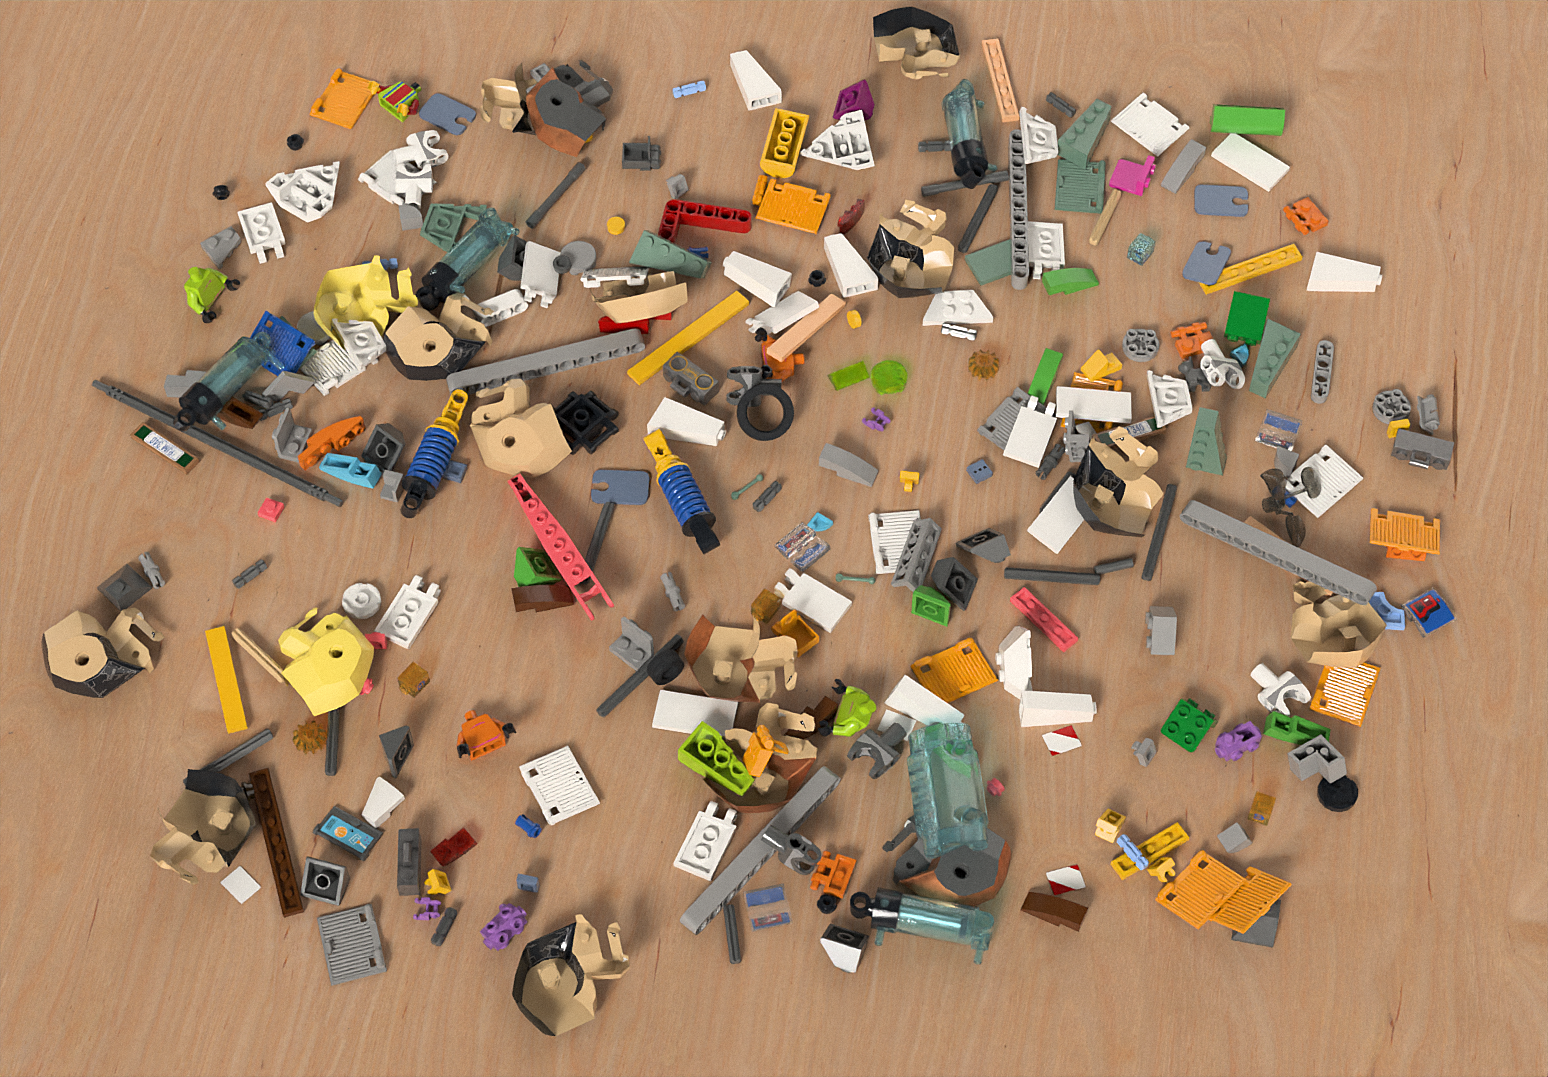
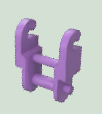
(873, 424)
(427, 915)

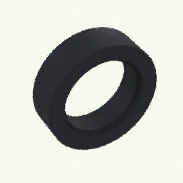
(788, 412)

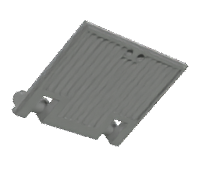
(1005, 417)
(351, 944)

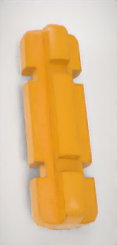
(759, 190)

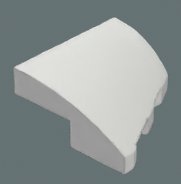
(381, 802)

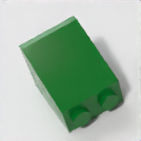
(1246, 318)

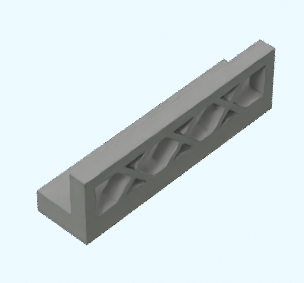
(920, 554)

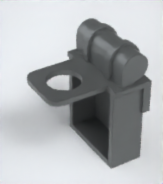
(641, 156)

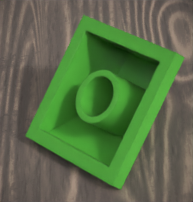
(534, 568)
(930, 605)

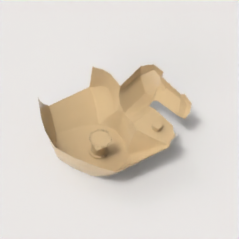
(518, 436)
(1334, 626)

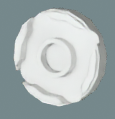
(361, 601)

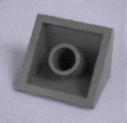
(396, 748)
(324, 881)

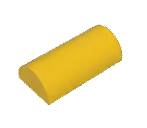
(783, 143)

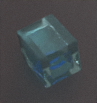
(1141, 249)

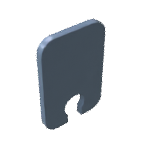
(443, 113)
(1218, 200)
(1206, 267)
(623, 488)

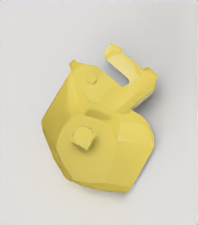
(361, 295)
(328, 661)

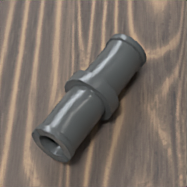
(1050, 461)

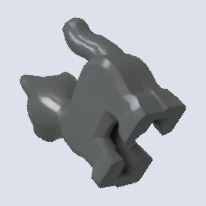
(1194, 376)

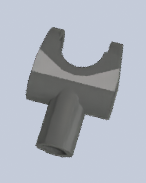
(749, 377)
(879, 748)
(792, 849)

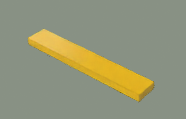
(1255, 267)
(226, 679)

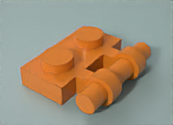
(1310, 216)
(1190, 345)
(839, 876)

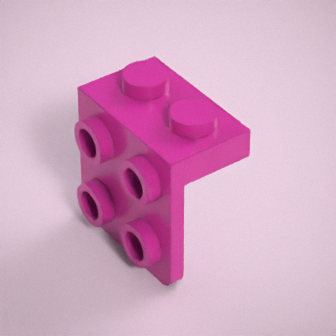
(1133, 176)

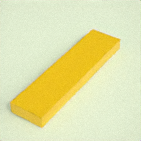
(1152, 849)

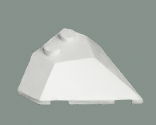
(843, 143)
(307, 191)
(1015, 661)

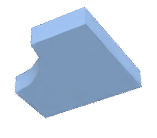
(1390, 615)

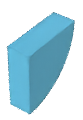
(1240, 354)
(820, 522)

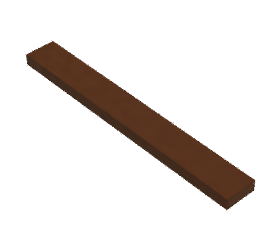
(276, 843)

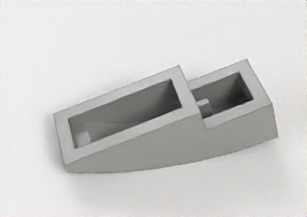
(1183, 166)
(177, 385)
(847, 465)

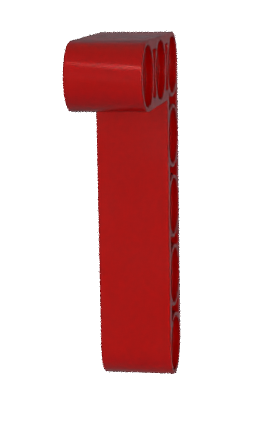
(704, 216)

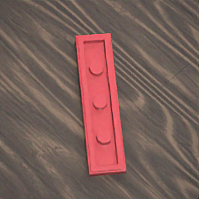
(1044, 619)

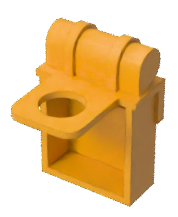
(796, 628)
(760, 750)

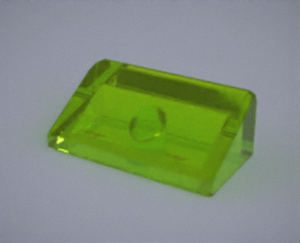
(849, 376)

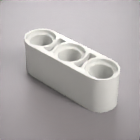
(504, 306)

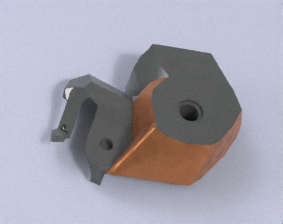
(566, 107)
(957, 876)

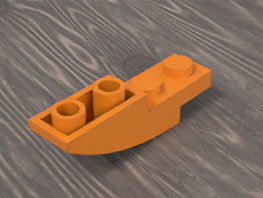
(334, 436)

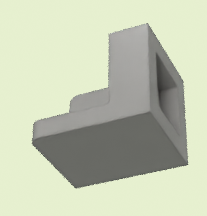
(392, 488)

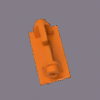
(1393, 552)

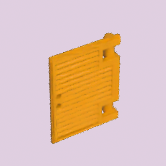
(343, 99)
(793, 205)
(1081, 381)
(1405, 531)
(955, 672)
(1345, 692)
(1200, 889)
(1250, 900)

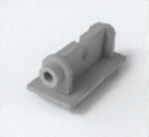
(1428, 419)

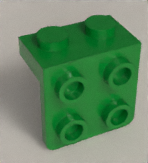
(1188, 724)

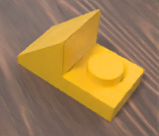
(1100, 366)
(1109, 825)

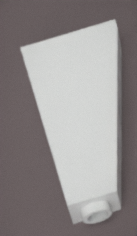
(754, 82)
(848, 267)
(1342, 274)
(757, 277)
(686, 424)
(921, 704)
(1055, 708)

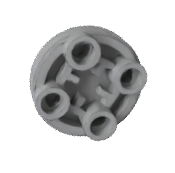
(581, 256)
(312, 329)
(1140, 345)
(1391, 406)

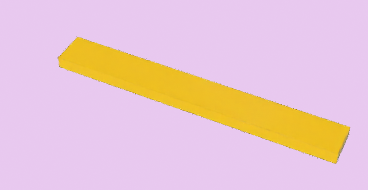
(688, 337)

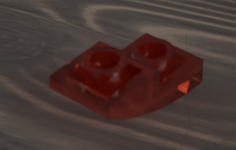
(851, 217)
(454, 848)

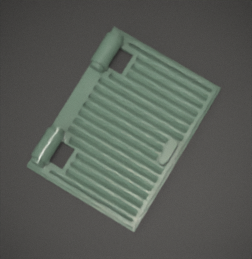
(1080, 187)

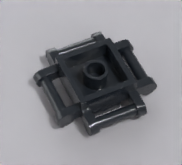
(584, 418)

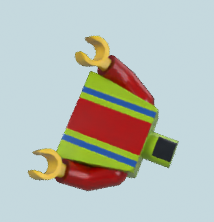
(397, 98)

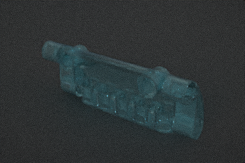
(947, 789)

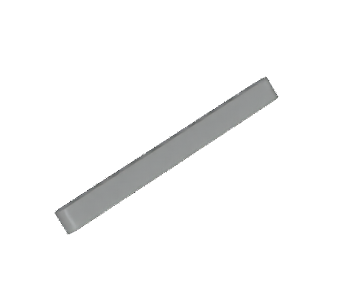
(1018, 211)
(547, 361)
(1278, 552)
(758, 852)

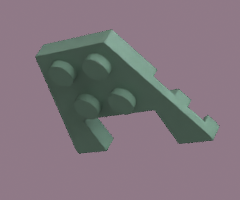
(444, 222)

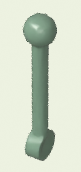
(735, 495)
(839, 577)

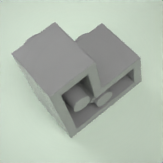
(1162, 626)
(1316, 757)

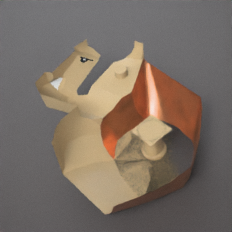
(738, 664)
(782, 772)

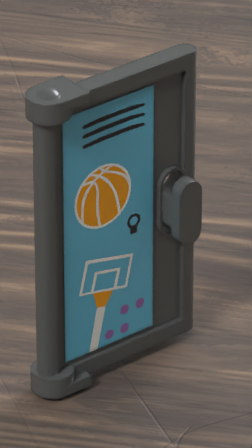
(342, 831)

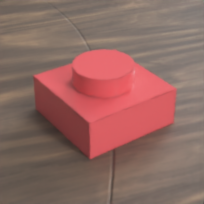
(271, 509)
(377, 640)

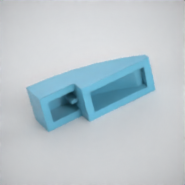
(351, 470)

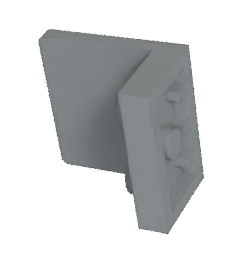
(290, 438)
(1075, 443)
(634, 645)

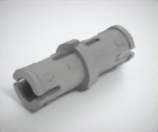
(151, 570)
(672, 591)

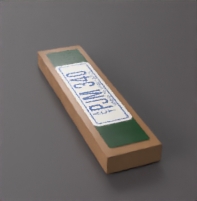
(1139, 430)
(164, 448)

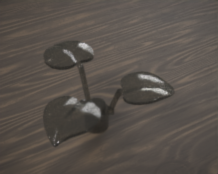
(1276, 483)

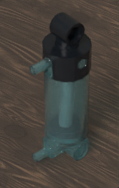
(965, 134)
(464, 259)
(224, 380)
(925, 917)

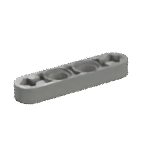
(1322, 371)

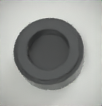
(562, 264)

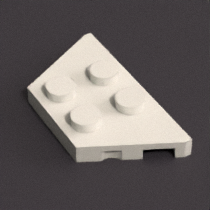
(1038, 138)
(957, 308)
(360, 341)
(1169, 398)

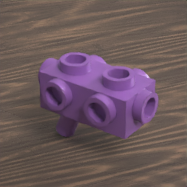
(1231, 744)
(504, 926)

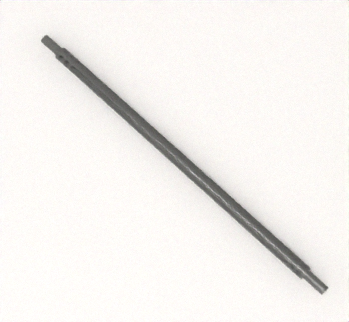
(220, 444)

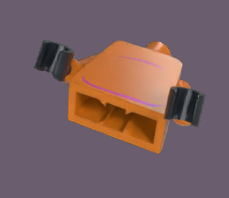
(772, 367)
(482, 735)

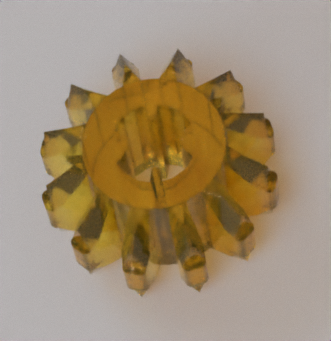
(983, 364)
(315, 732)

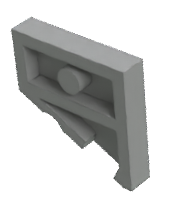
(221, 245)

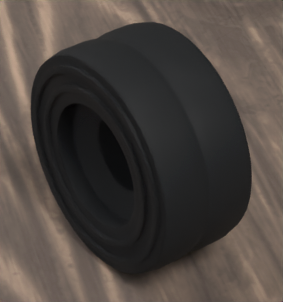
(665, 667)

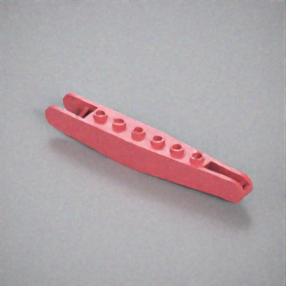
(557, 544)

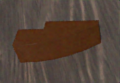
(239, 414)
(541, 597)
(825, 710)
(1055, 910)

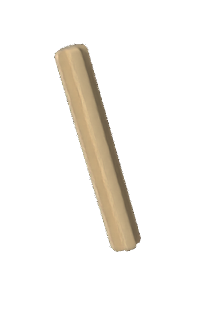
(1105, 217)
(252, 648)

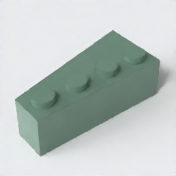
(1084, 134)
(665, 255)
(1274, 353)
(1207, 444)

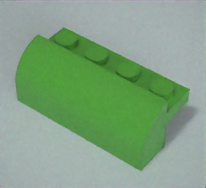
(1247, 120)

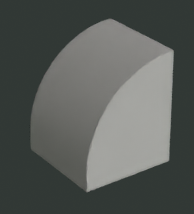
(410, 217)
(1285, 461)
(1234, 838)

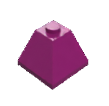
(854, 99)

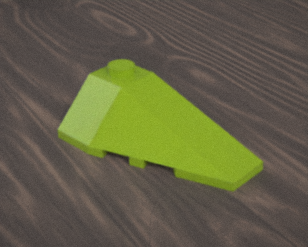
(712, 758)

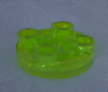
(888, 377)

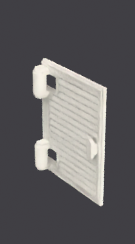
(1150, 124)
(385, 178)
(615, 274)
(331, 367)
(1334, 477)
(891, 538)
(559, 785)

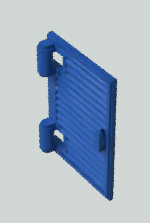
(284, 342)

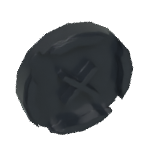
(1338, 795)

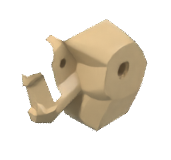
(653, 298)

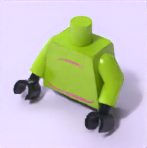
(204, 288)
(852, 713)

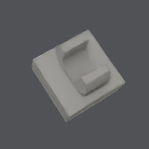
(677, 186)
(1144, 751)

